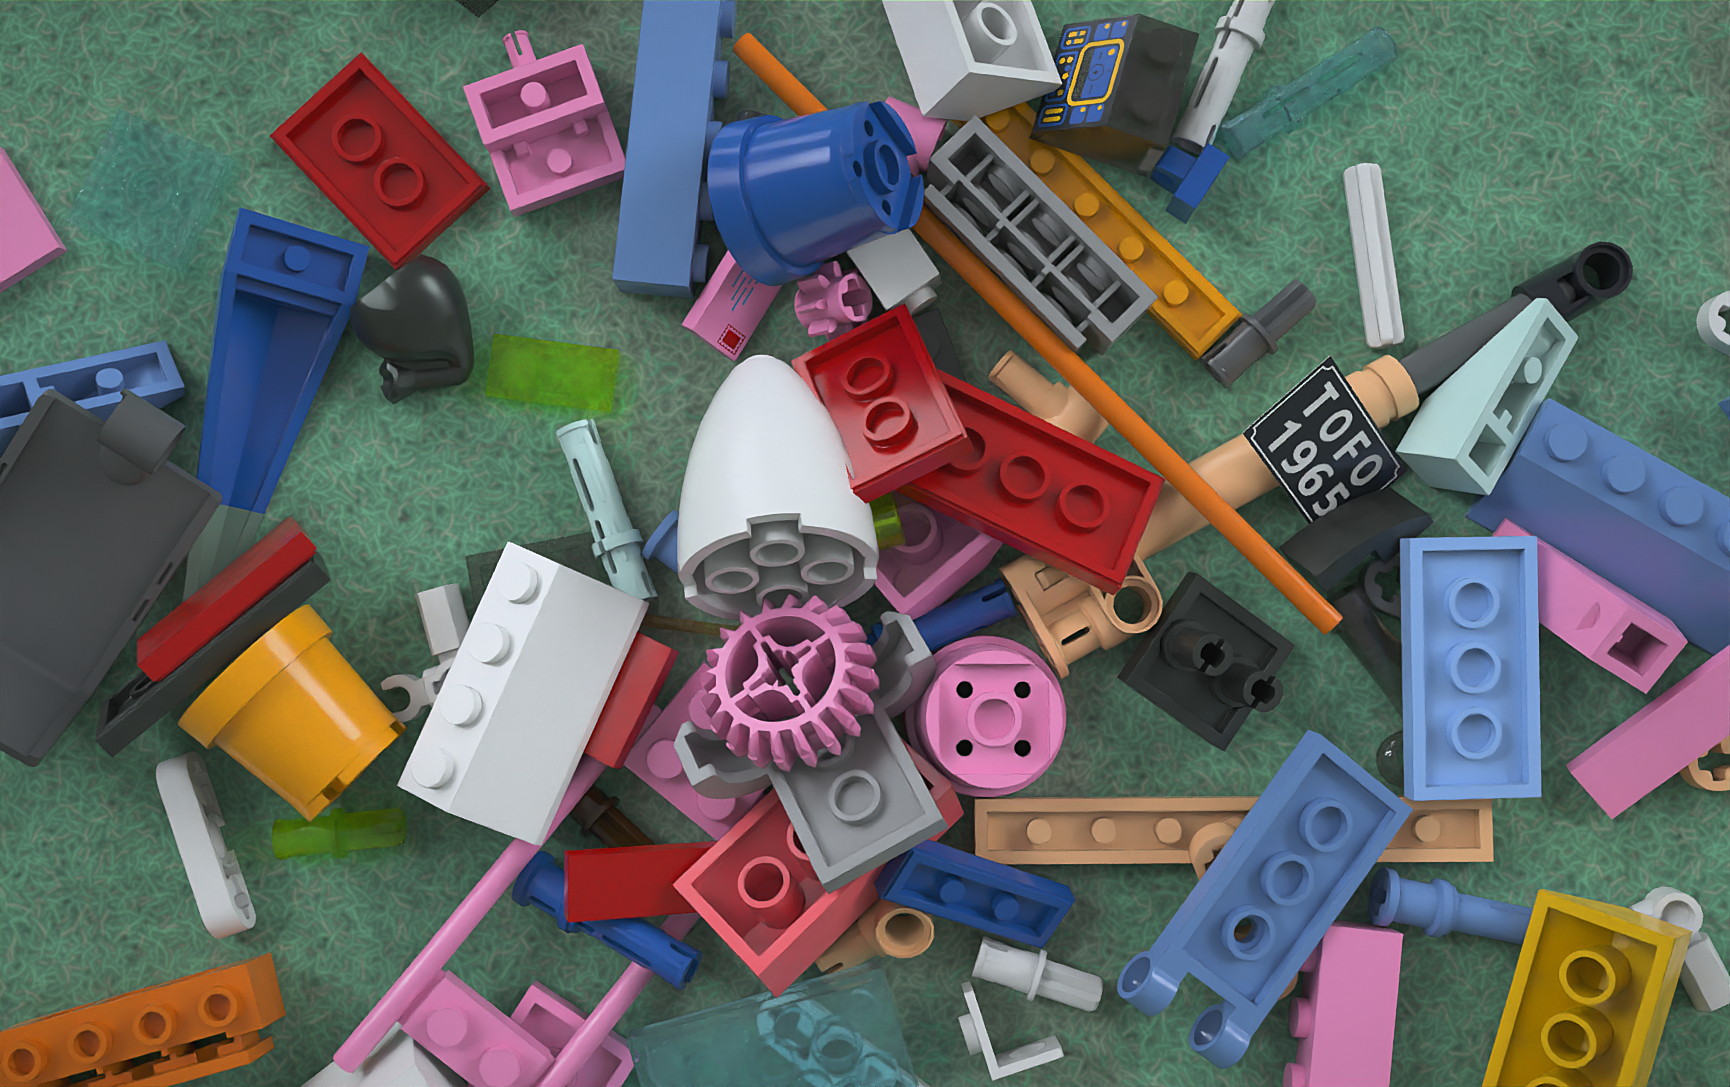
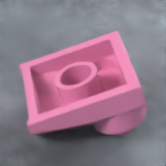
(934, 561)

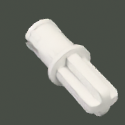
(1036, 975)

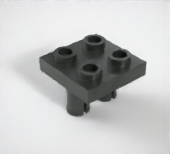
(1208, 662)

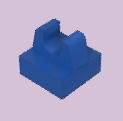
(1187, 177)

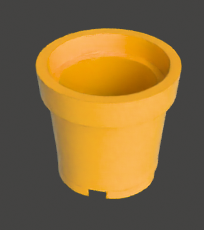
(295, 714)

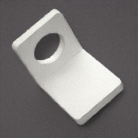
(1009, 1061)

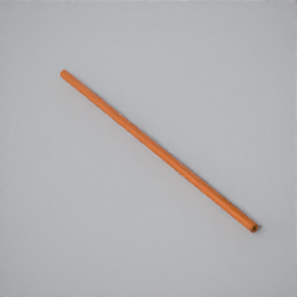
(1075, 371)

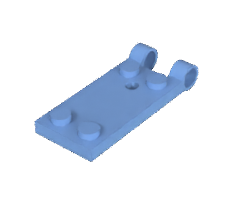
(1287, 872)

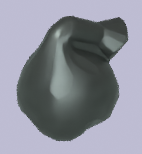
(418, 327)

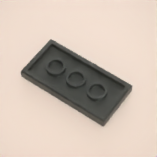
(144, 702)

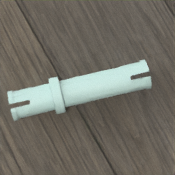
(613, 534)

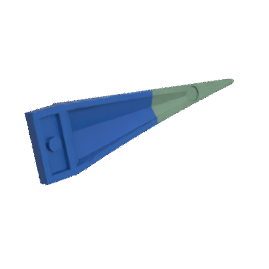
(273, 336)

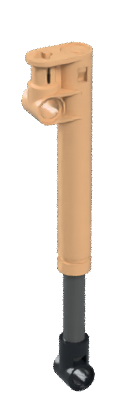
(1389, 390)

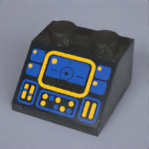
(1116, 90)

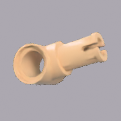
(1050, 402)
(879, 934)

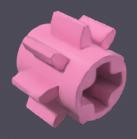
(832, 301)

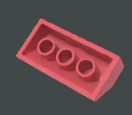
(767, 898)

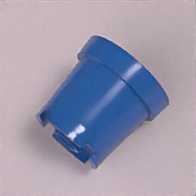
(811, 187)

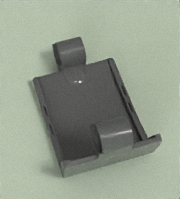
(85, 551)

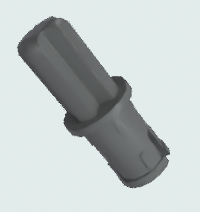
(1258, 333)

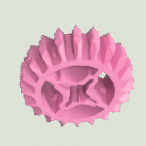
(744, 700)

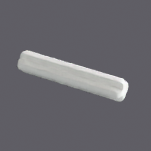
(1373, 256)

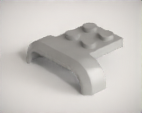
(853, 805)

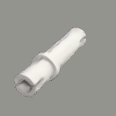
(1236, 40)

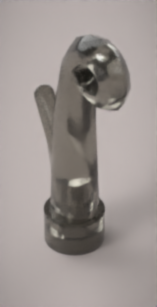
(1382, 659)

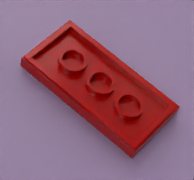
(1041, 490)

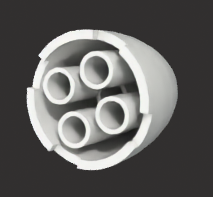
(771, 500)

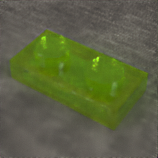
(553, 373)

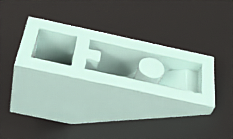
(1485, 407)

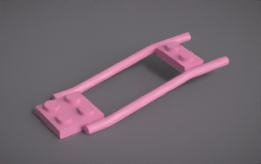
(466, 1027)

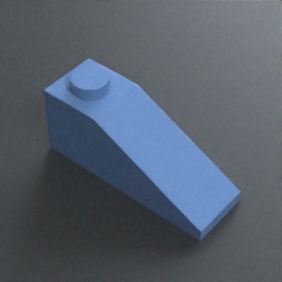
(92, 384)

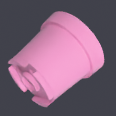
(989, 717)

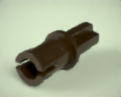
(600, 817)

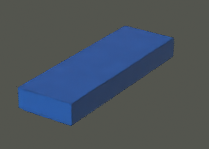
(975, 892)

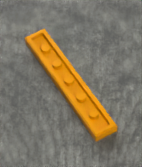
(1186, 301)

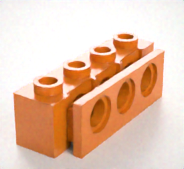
(155, 1018)

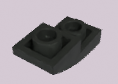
(1353, 531)

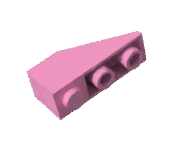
(1601, 617)

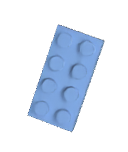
(1470, 667)

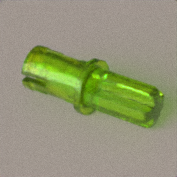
(339, 833)

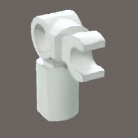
(445, 628)
(1702, 968)

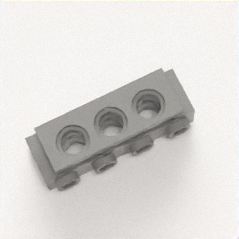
(1038, 236)

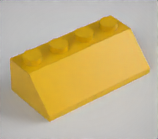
(1587, 996)

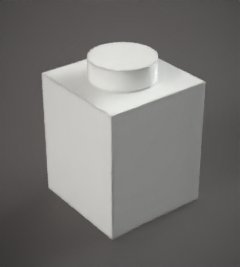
(898, 271)

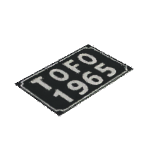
(1323, 444)

